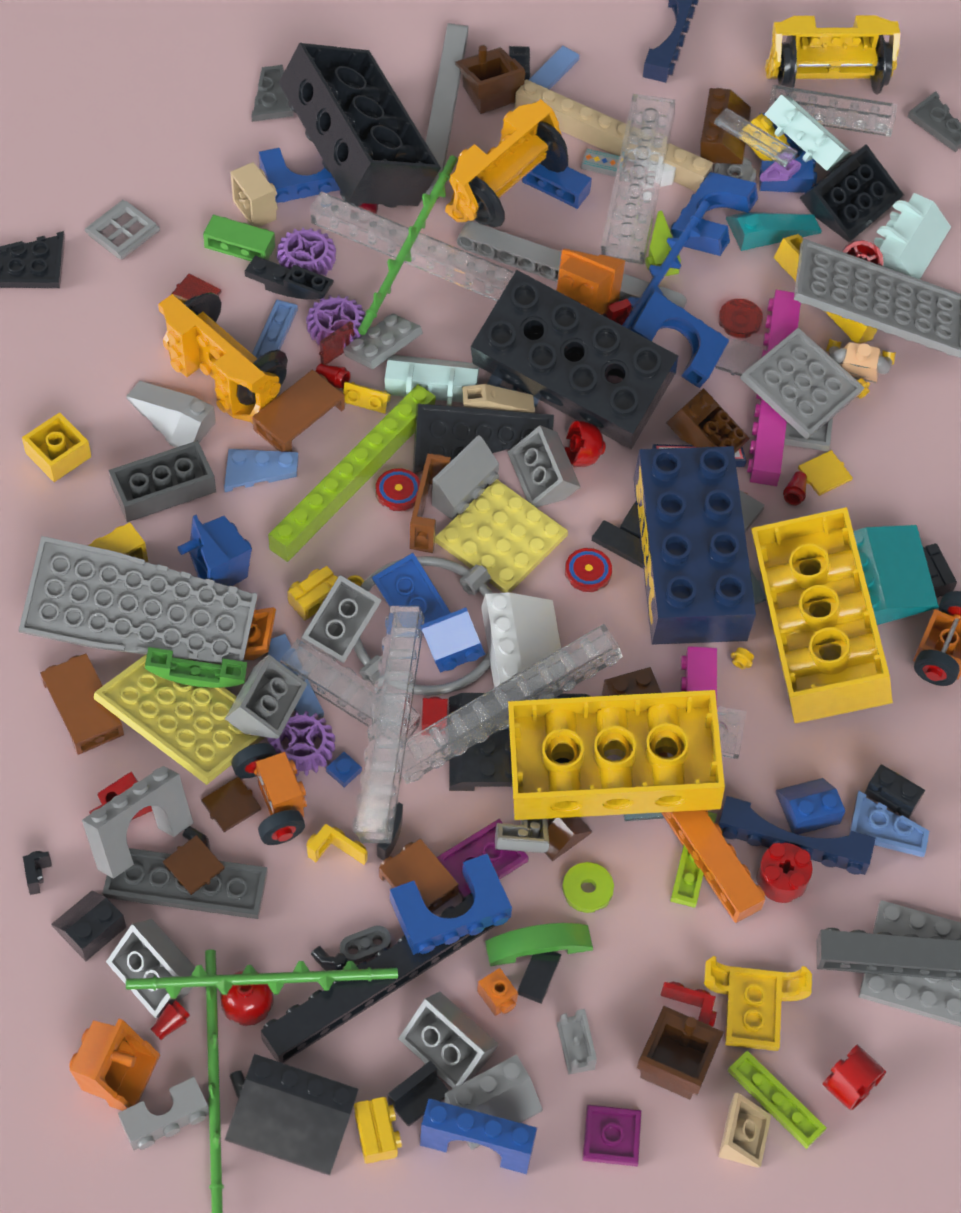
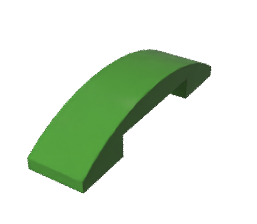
(194, 672)
(537, 940)

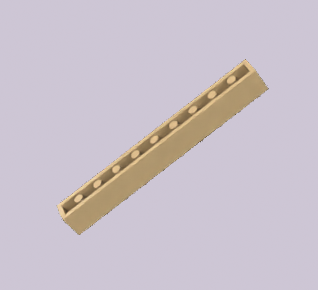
(608, 132)

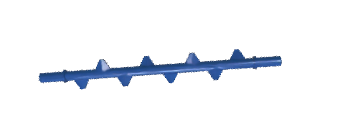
(670, 261)

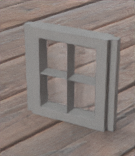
(122, 229)

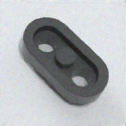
(364, 943)

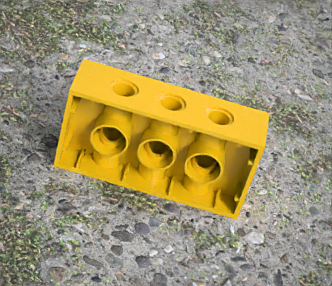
(822, 614)
(619, 725)

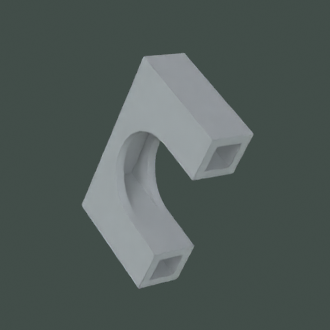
(108, 825)

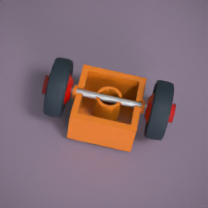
(940, 648)
(279, 789)

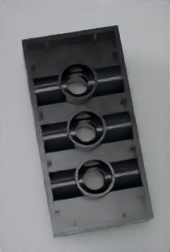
(358, 126)
(578, 386)

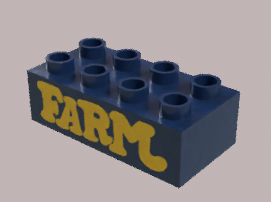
(693, 545)

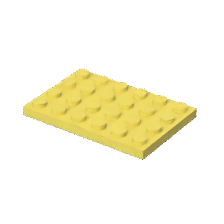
(177, 719)

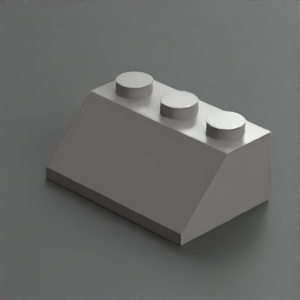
(543, 467)
(464, 478)
(341, 619)
(266, 699)
(148, 953)
(448, 1039)
(499, 1092)

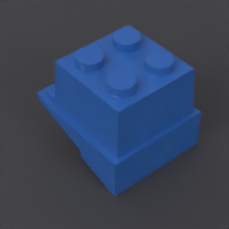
(218, 551)

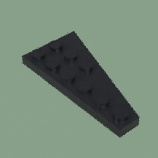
(32, 263)
(451, 428)

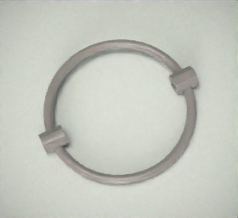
(472, 582)

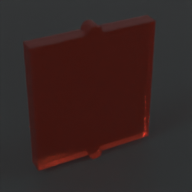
(194, 286)
(333, 345)

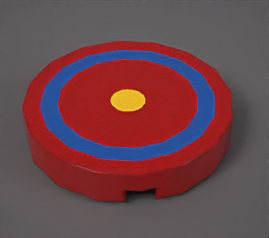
(397, 489)
(588, 569)

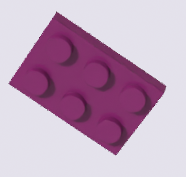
(476, 845)

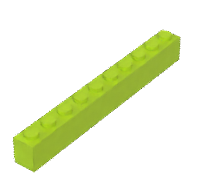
(348, 476)

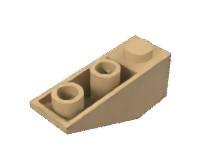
(497, 398)

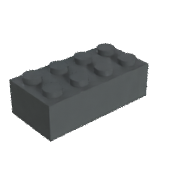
(162, 481)

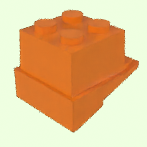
(590, 279)
(114, 1063)

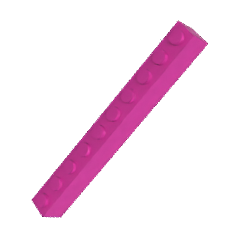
(770, 426)

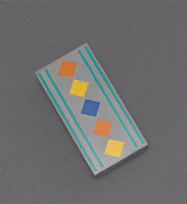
(600, 162)

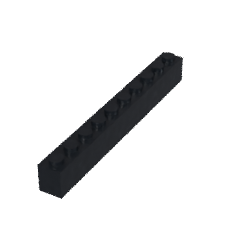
(346, 999)

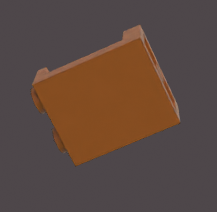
(420, 865)

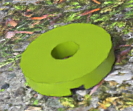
(588, 873)

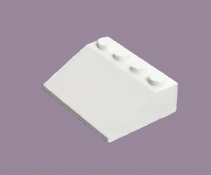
(518, 632)

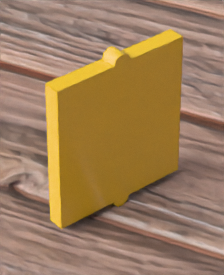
(825, 472)

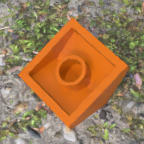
(260, 633)

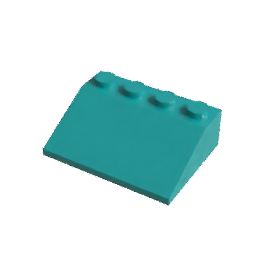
(895, 571)

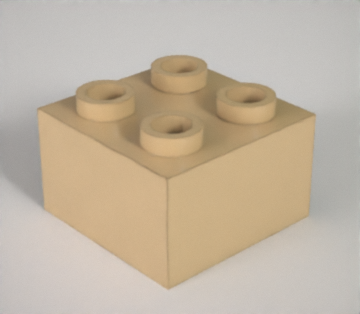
(254, 195)

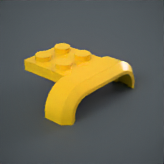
(755, 1001)

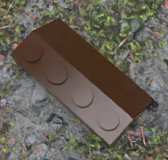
(717, 143)

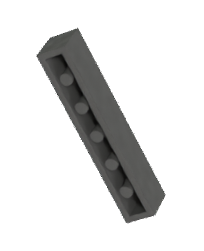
(889, 954)

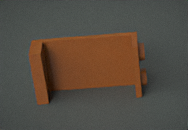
(297, 410)
(423, 529)
(73, 690)

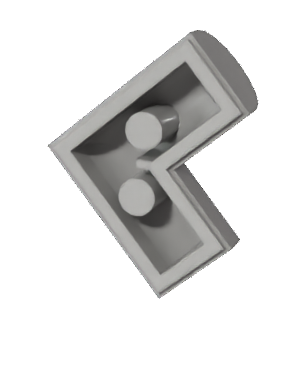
(527, 837)

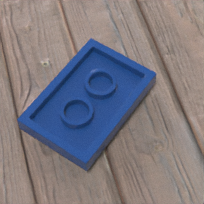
(409, 585)

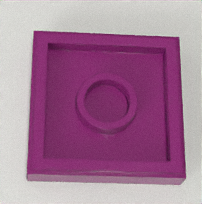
(612, 1135)

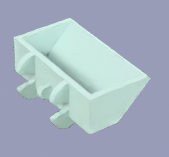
(807, 133)
(912, 236)
(437, 376)

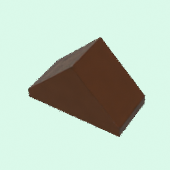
(565, 834)

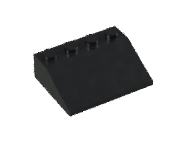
(853, 194)
(291, 1114)

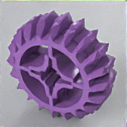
(307, 250)
(331, 315)
(305, 730)

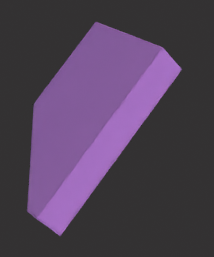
(777, 172)

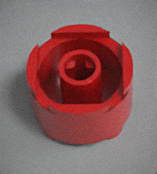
(783, 859)
(854, 1077)

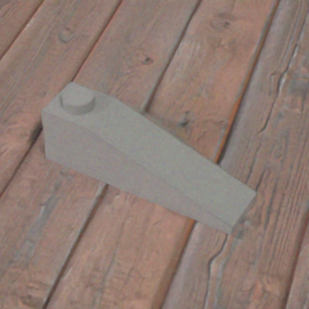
(173, 413)

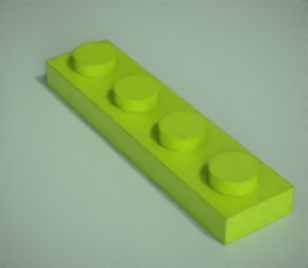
(688, 878)
(777, 1099)

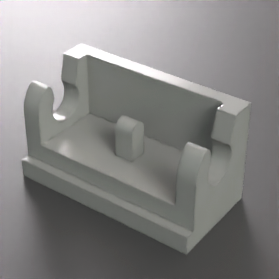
(577, 1042)

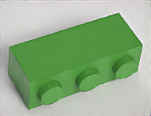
(238, 239)

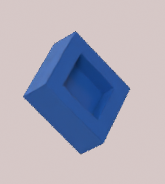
(344, 769)

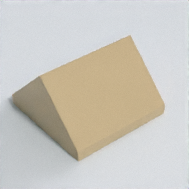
(745, 1132)

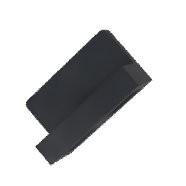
(413, 1094)

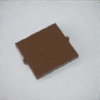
(231, 804)
(193, 865)

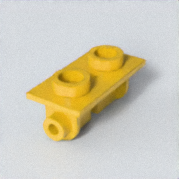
(366, 397)

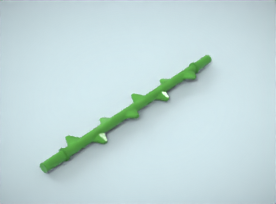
(405, 253)
(250, 977)
(214, 1088)

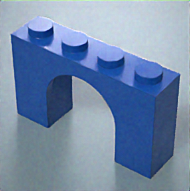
(799, 182)
(292, 185)
(719, 192)
(705, 342)
(427, 930)
(506, 1137)

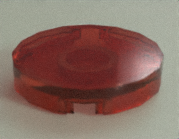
(740, 318)

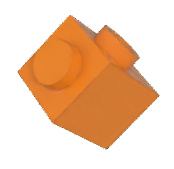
(498, 992)

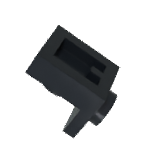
(33, 869)

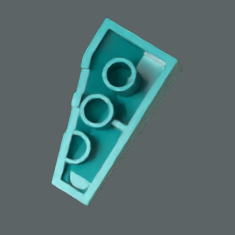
(763, 229)

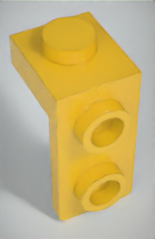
(319, 842)

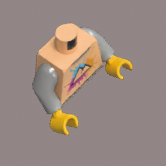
(861, 359)

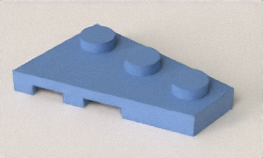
(256, 466)
(889, 829)

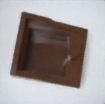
(491, 78)
(679, 1053)

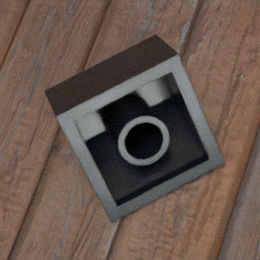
(90, 924)

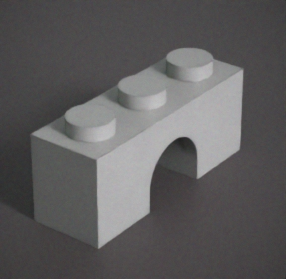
(144, 1127)

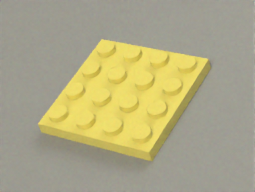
(502, 536)

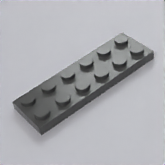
(232, 892)

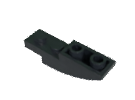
(288, 282)

